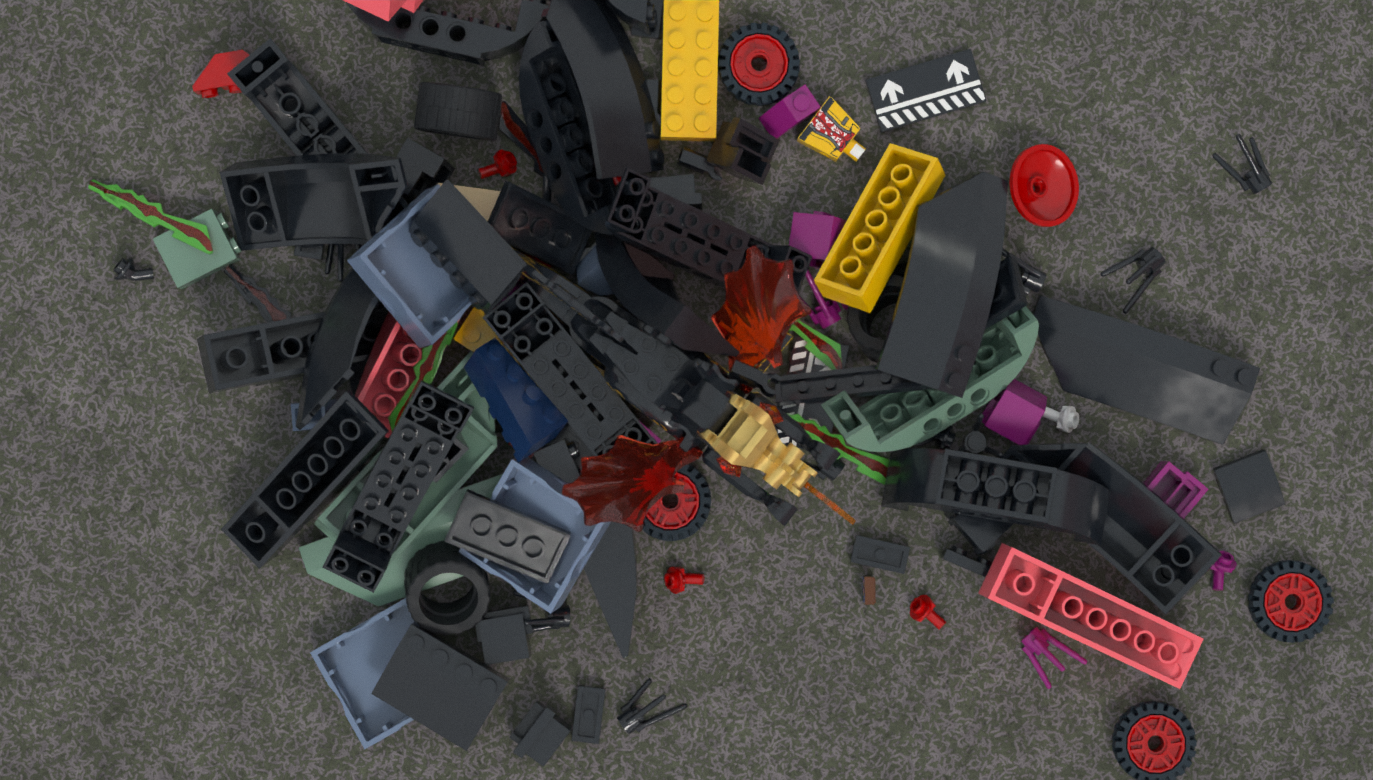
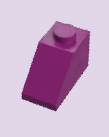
(790, 112)

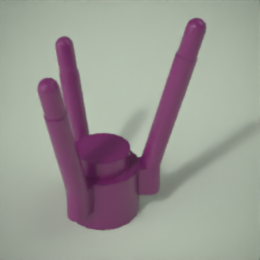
(826, 313)
(1037, 643)

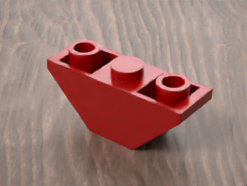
(216, 74)

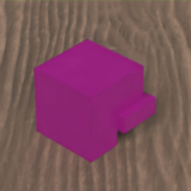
(815, 234)
(1015, 412)
(1176, 488)

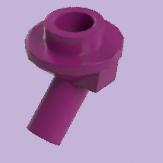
(1224, 564)

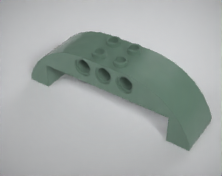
(912, 417)

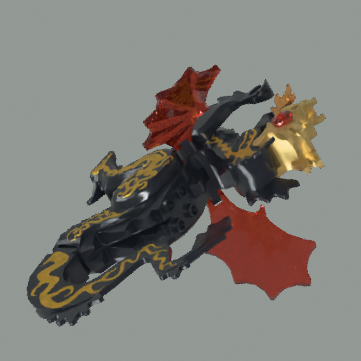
(689, 396)

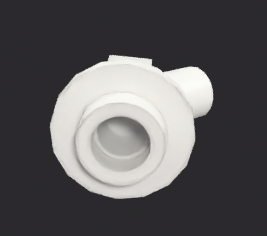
(1065, 420)

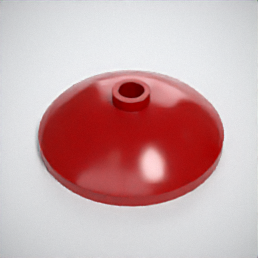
(1054, 185)

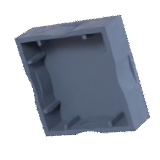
(408, 280)
(539, 494)
(354, 666)

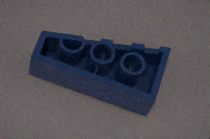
(514, 399)

